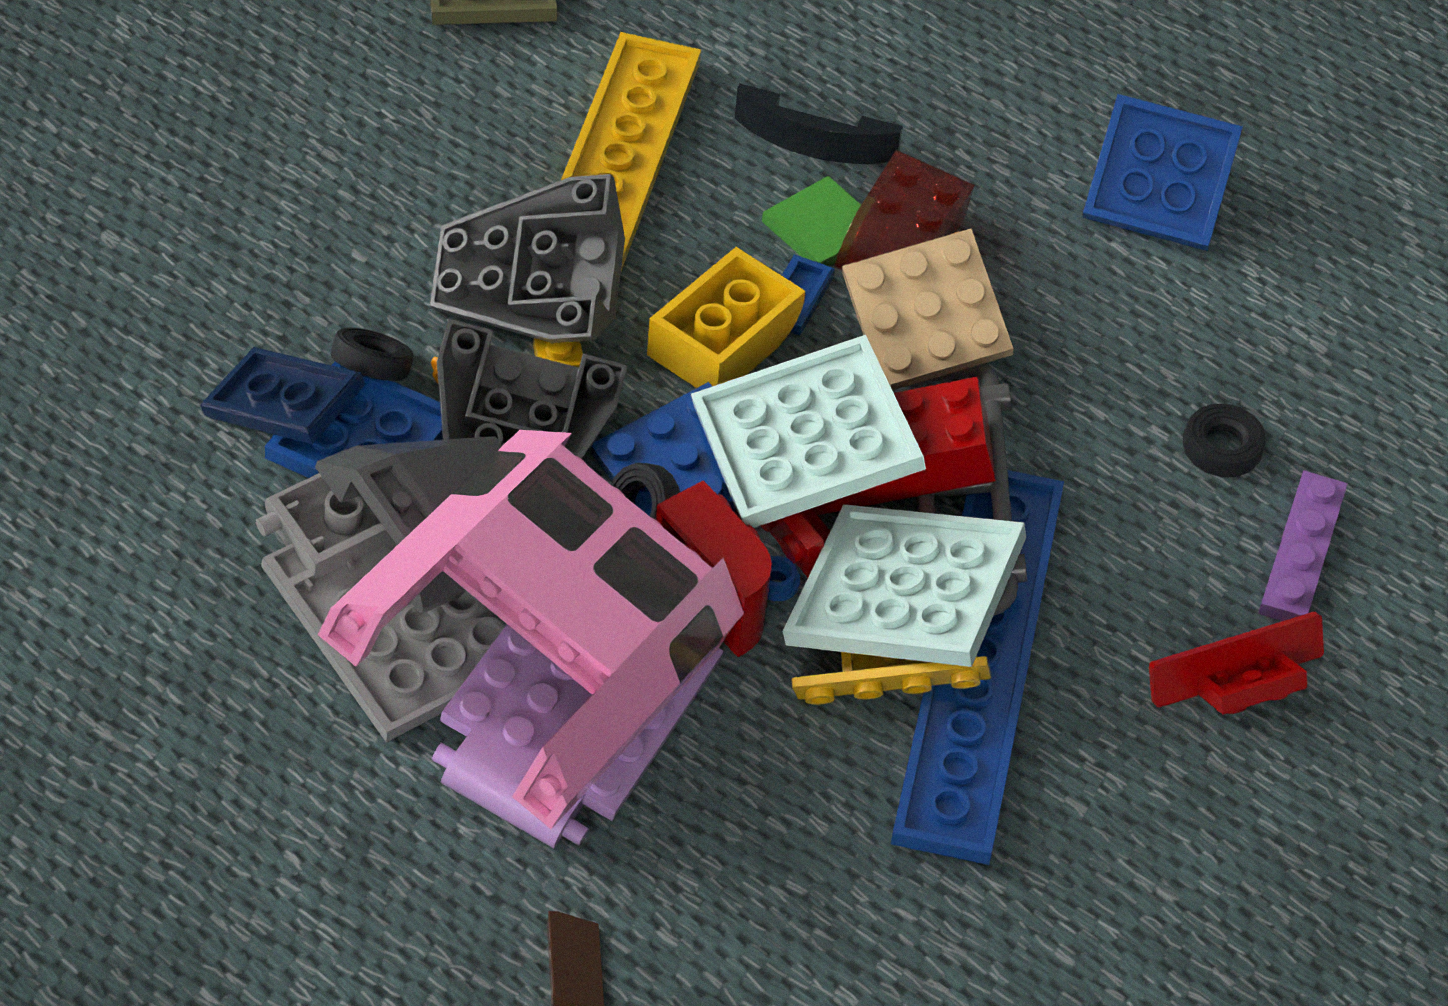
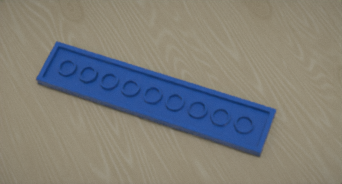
(968, 734)

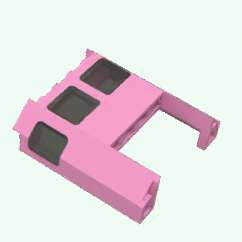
(578, 581)

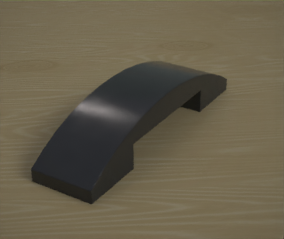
(813, 135)

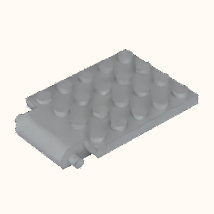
(416, 657)

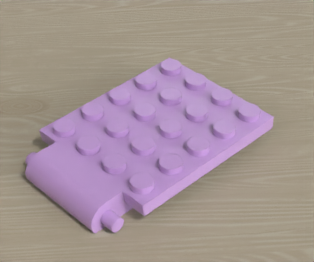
(513, 709)

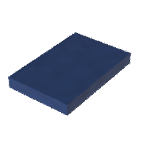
(283, 395)

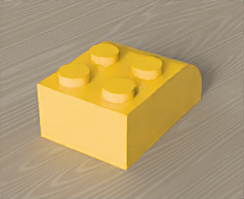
(725, 321)

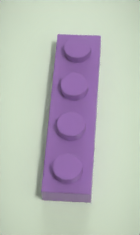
(1303, 547)

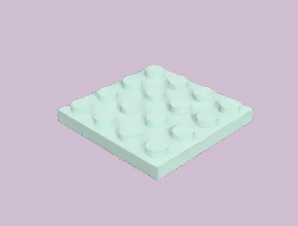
(807, 432)
(906, 585)

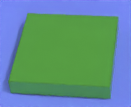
(814, 220)

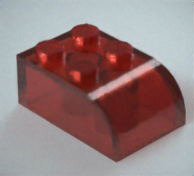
(904, 209)

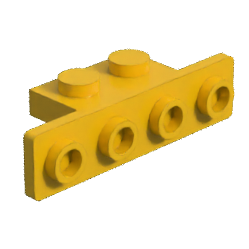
(871, 675)

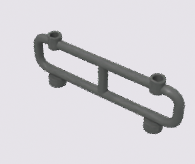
(996, 400)

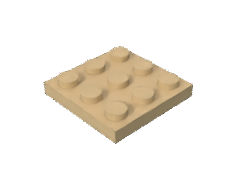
(928, 309)

